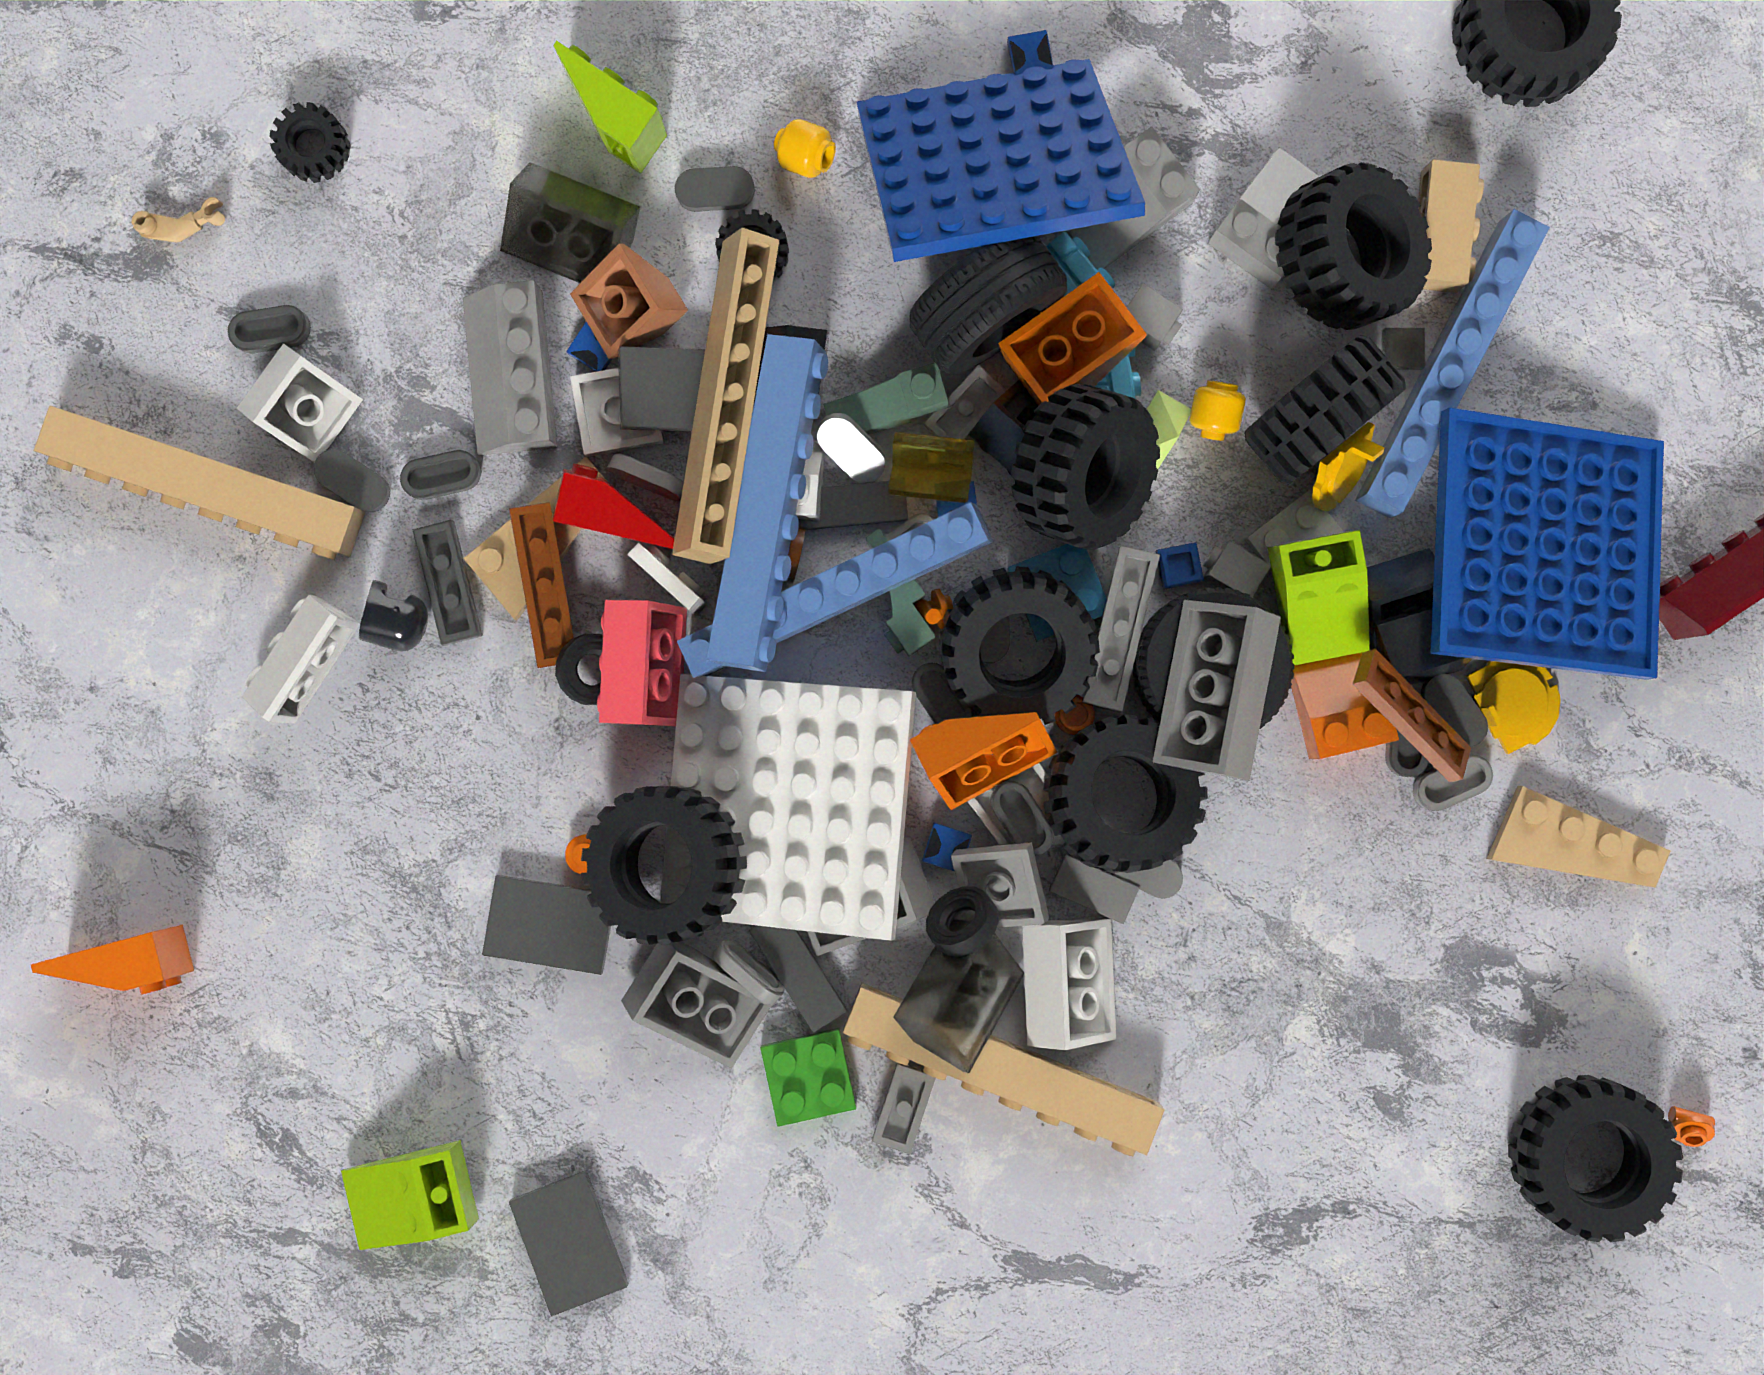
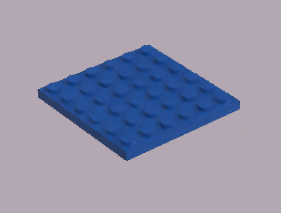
(997, 160)
(1547, 545)

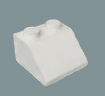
(299, 403)

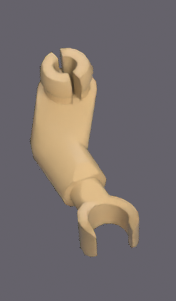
(176, 230)

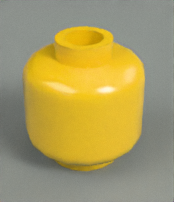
(804, 148)
(1217, 409)

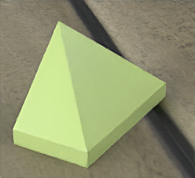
(1169, 420)

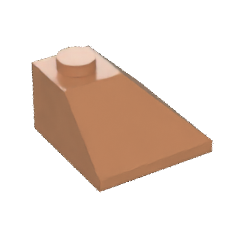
(627, 301)

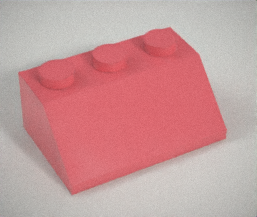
(641, 662)

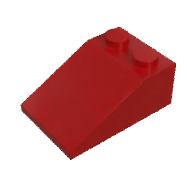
(600, 507)

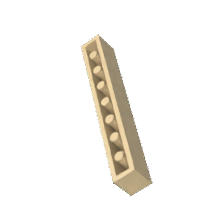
(726, 397)
(200, 482)
(1017, 1077)

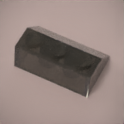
(564, 223)
(959, 1000)

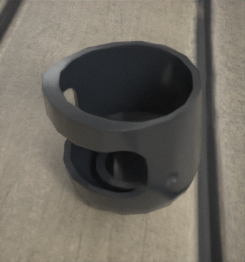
(392, 622)

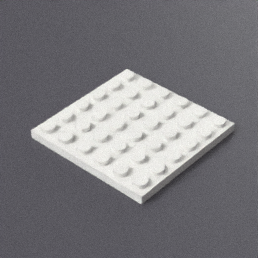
(813, 791)

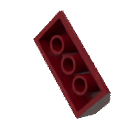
(1715, 587)

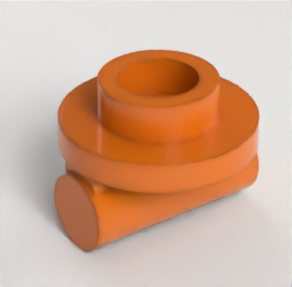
(934, 609)
(1692, 1127)

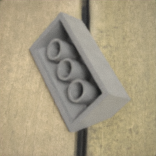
(509, 368)
(1217, 689)

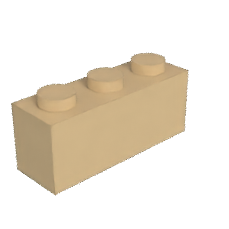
(1449, 202)

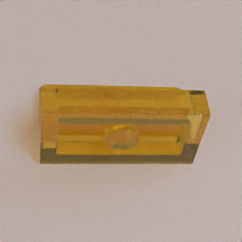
(931, 467)

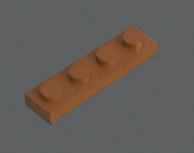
(542, 580)
(1412, 715)

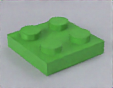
(808, 1077)

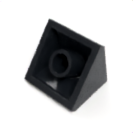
(1407, 646)

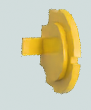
(1344, 467)
(1516, 702)

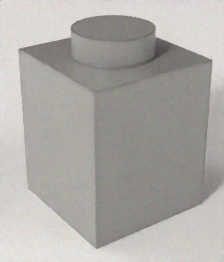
(1155, 315)
(1235, 568)

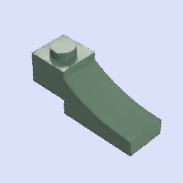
(895, 400)
(906, 626)

